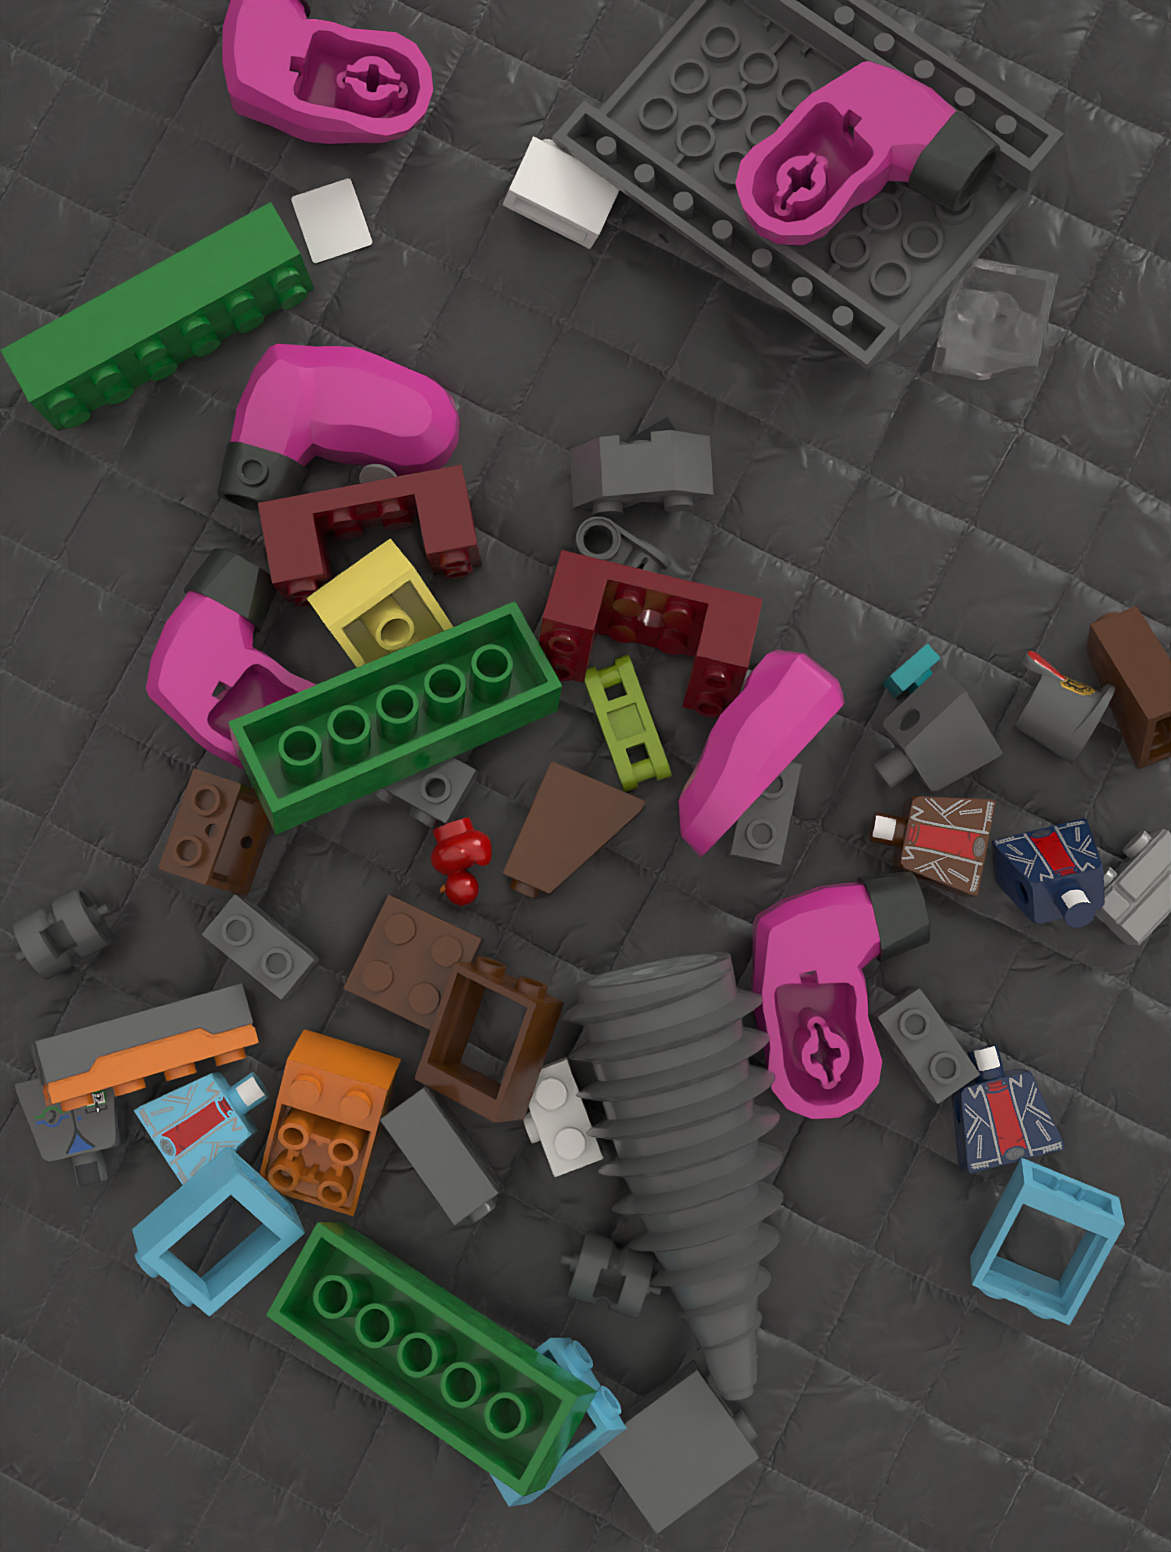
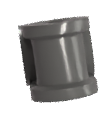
(624, 546)

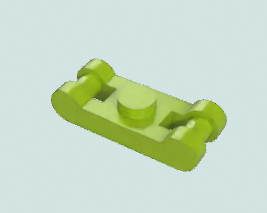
(626, 723)

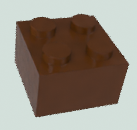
(410, 961)

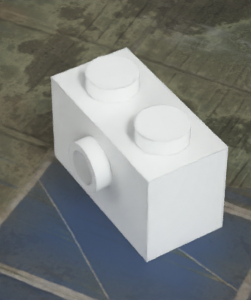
(561, 193)
(561, 1120)

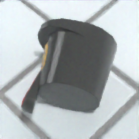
(1060, 709)

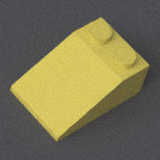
(379, 606)

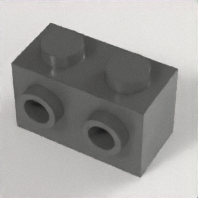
(434, 792)

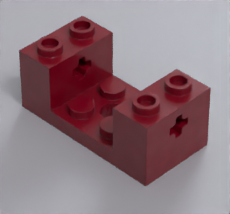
(299, 524)
(653, 611)

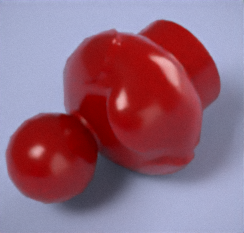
(458, 849)

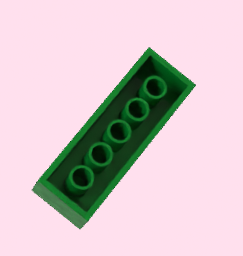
(160, 319)
(395, 716)
(432, 1356)

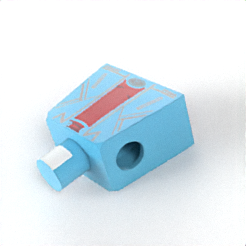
(202, 1120)

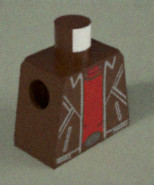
(939, 840)

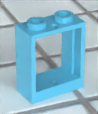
(1062, 1198)
(190, 1204)
(603, 1411)

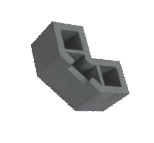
(617, 474)

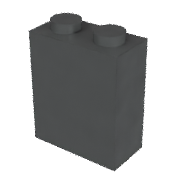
(444, 1155)
(679, 1446)

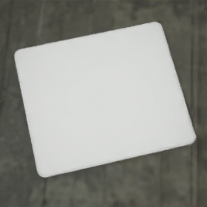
(331, 220)

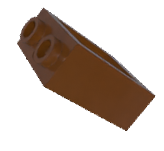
(217, 858)
(442, 1056)

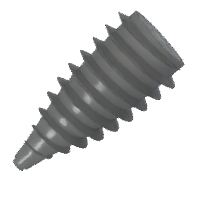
(686, 1140)

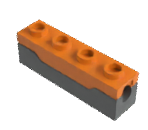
(142, 1045)

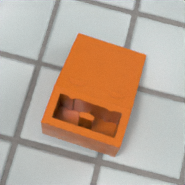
(328, 1121)

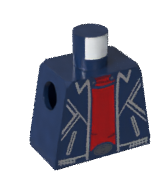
(1052, 873)
(1000, 1116)

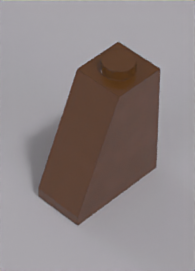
(1134, 662)
(565, 829)

